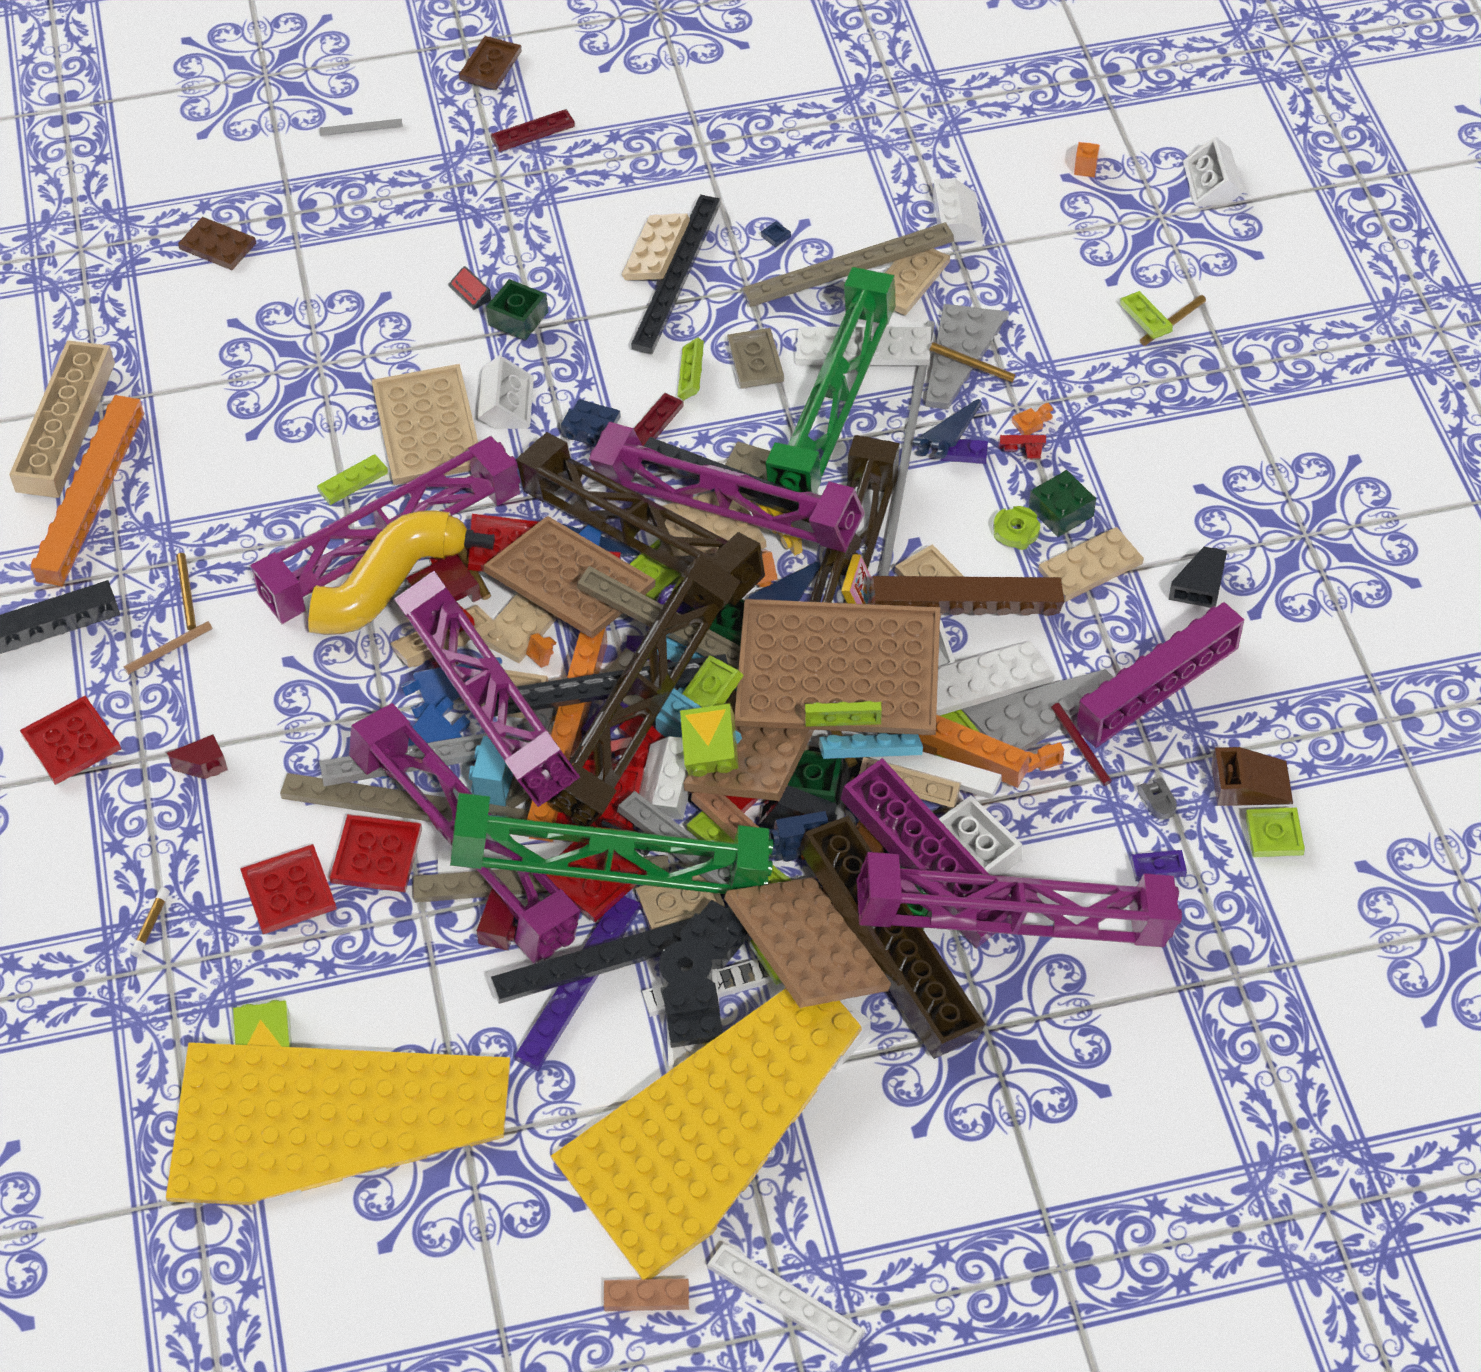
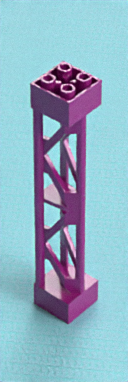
(492, 476)
(832, 515)
(382, 742)
(536, 765)
(886, 885)

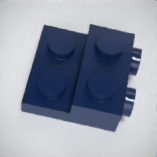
(588, 421)
(790, 832)

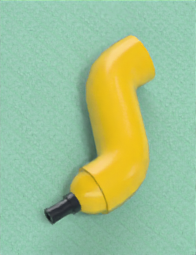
(386, 567)

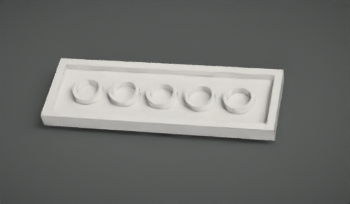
(897, 345)
(990, 677)

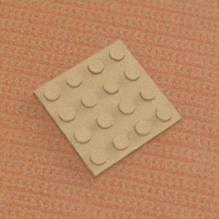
(715, 523)

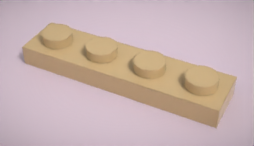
(923, 784)

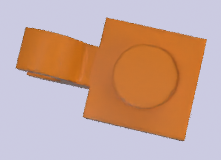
(1030, 421)
(1046, 757)

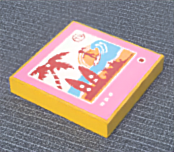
(857, 582)

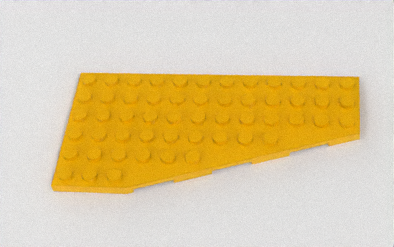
(309, 1117)
(698, 1135)

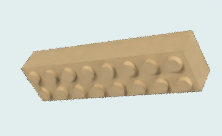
(62, 419)

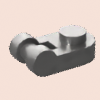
(1162, 804)

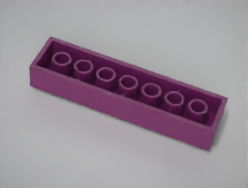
(1159, 674)
(916, 834)

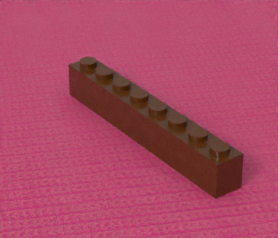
(971, 594)

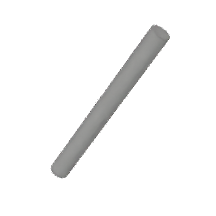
(360, 127)

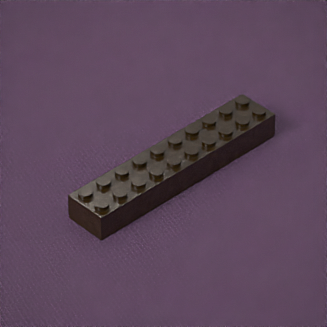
(905, 954)

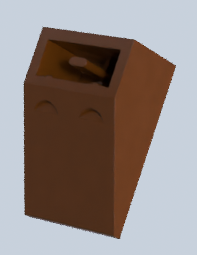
(1249, 778)

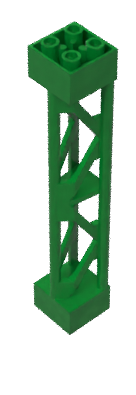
(797, 465)
(746, 856)

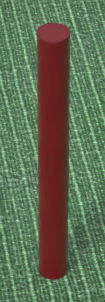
(1081, 744)

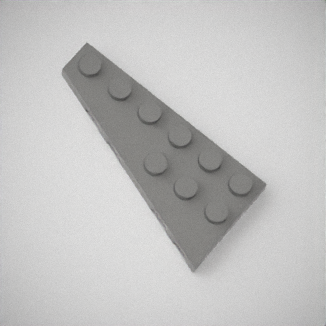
(967, 332)
(1027, 715)

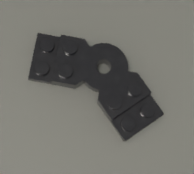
(690, 995)

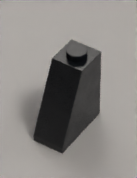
(1200, 579)
(794, 803)

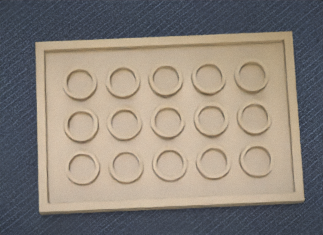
(424, 420)

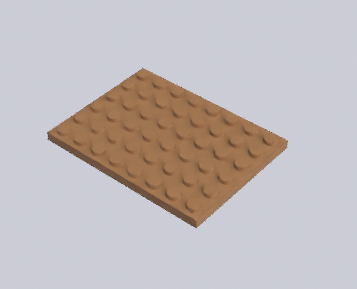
(835, 655)

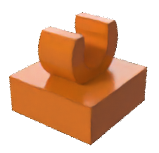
(540, 649)

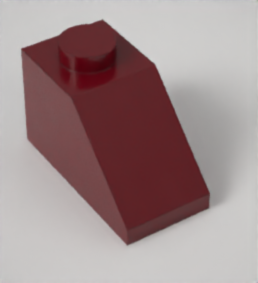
(199, 758)
(497, 924)

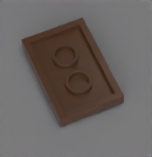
(490, 62)
(217, 243)

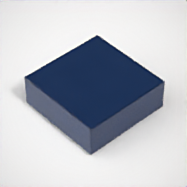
(776, 234)

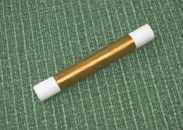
(149, 922)

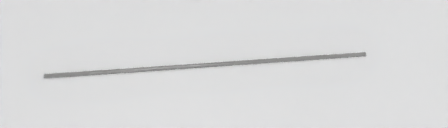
(894, 518)

